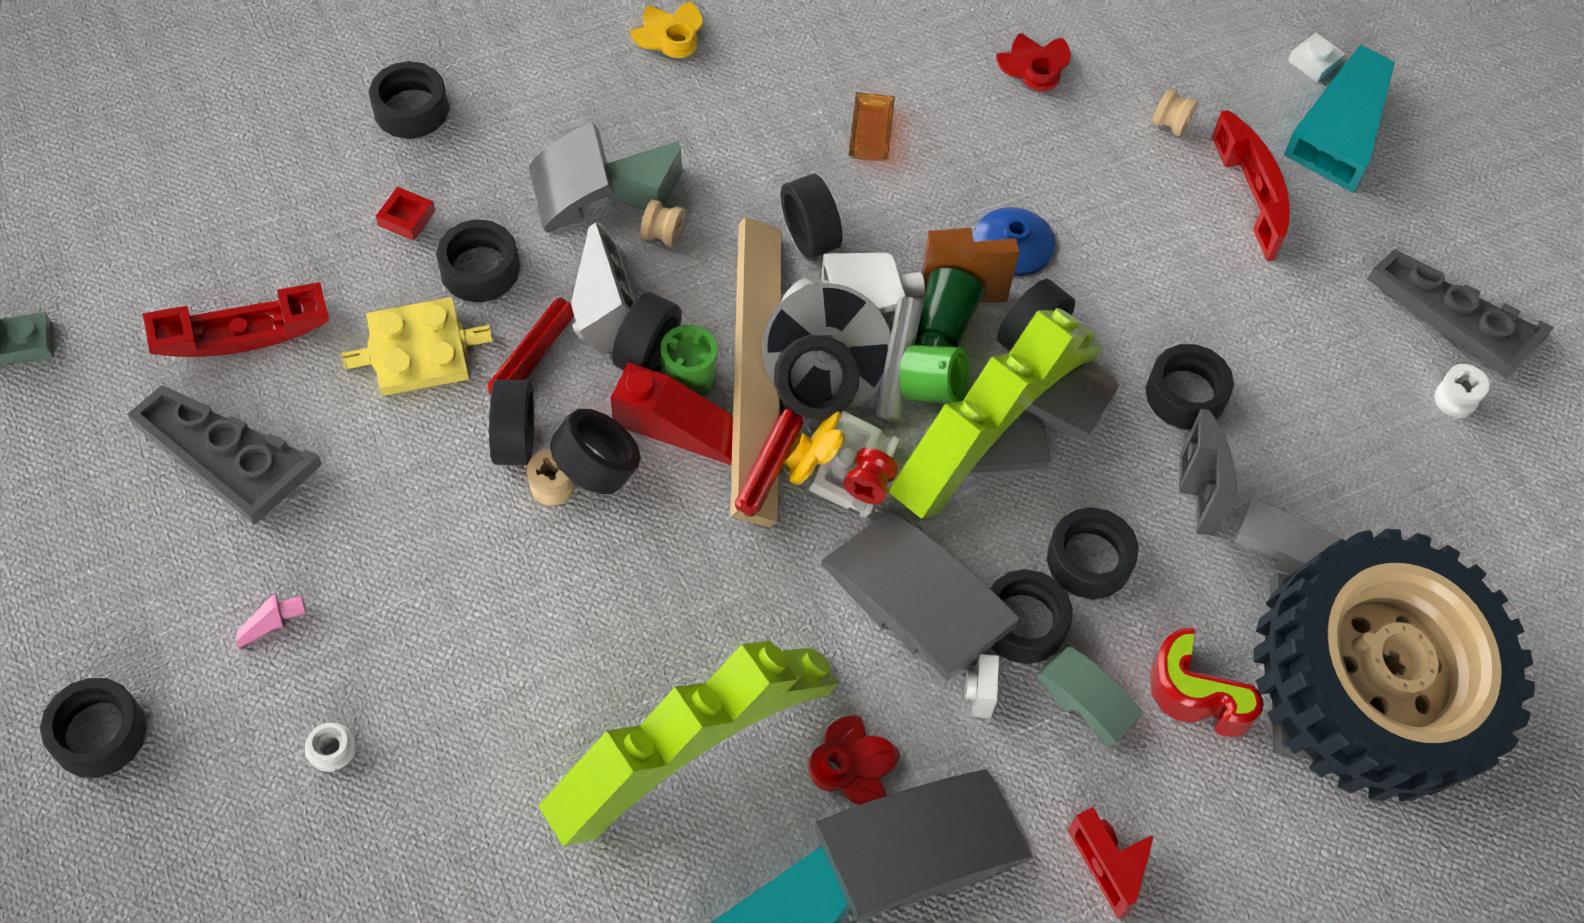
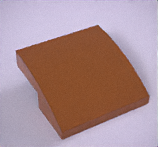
(987, 261)

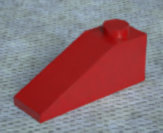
(671, 413)

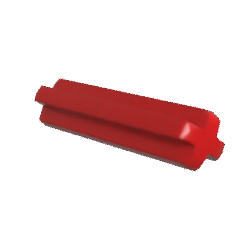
(535, 342)
(769, 463)

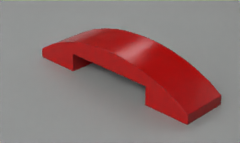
(1242, 146)
(236, 329)

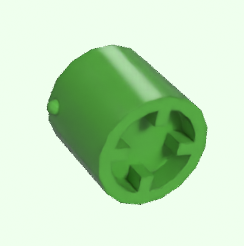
(690, 357)
(934, 374)

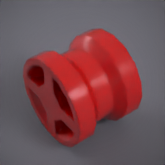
(870, 476)

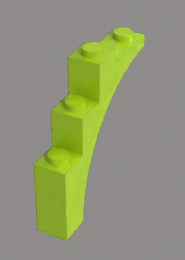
(1007, 385)
(685, 724)

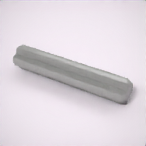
(902, 336)

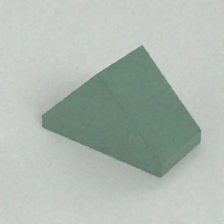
(646, 175)

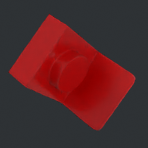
(1115, 871)

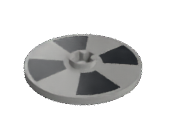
(835, 313)

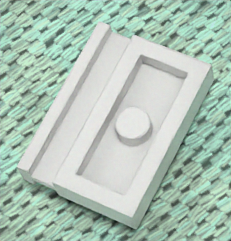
(830, 476)

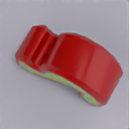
(1195, 695)

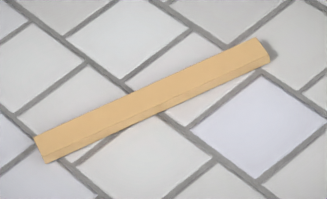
(754, 394)

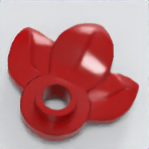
(1035, 65)
(858, 756)

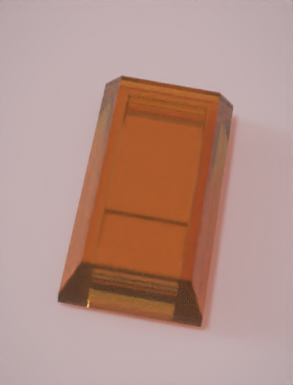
(871, 127)

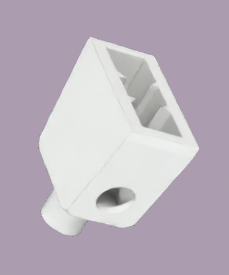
(874, 277)

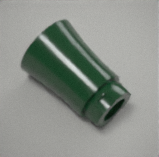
(948, 307)

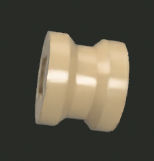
(1174, 112)
(663, 223)
(545, 486)

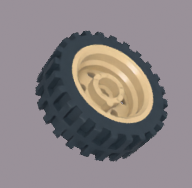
(1448, 659)

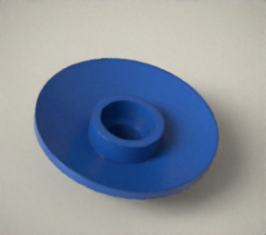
(1033, 236)

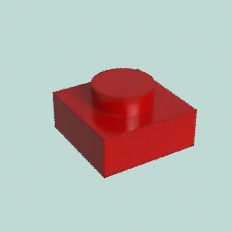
(405, 213)

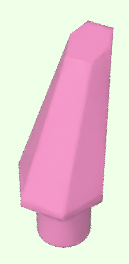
(269, 618)

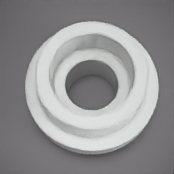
(324, 735)

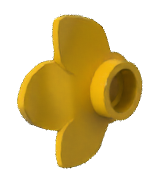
(670, 33)
(814, 450)

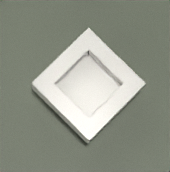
(1316, 57)
(982, 686)

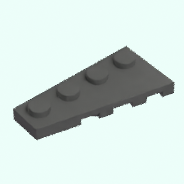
(1476, 325)
(227, 456)

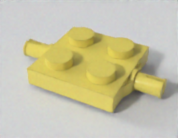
(417, 346)

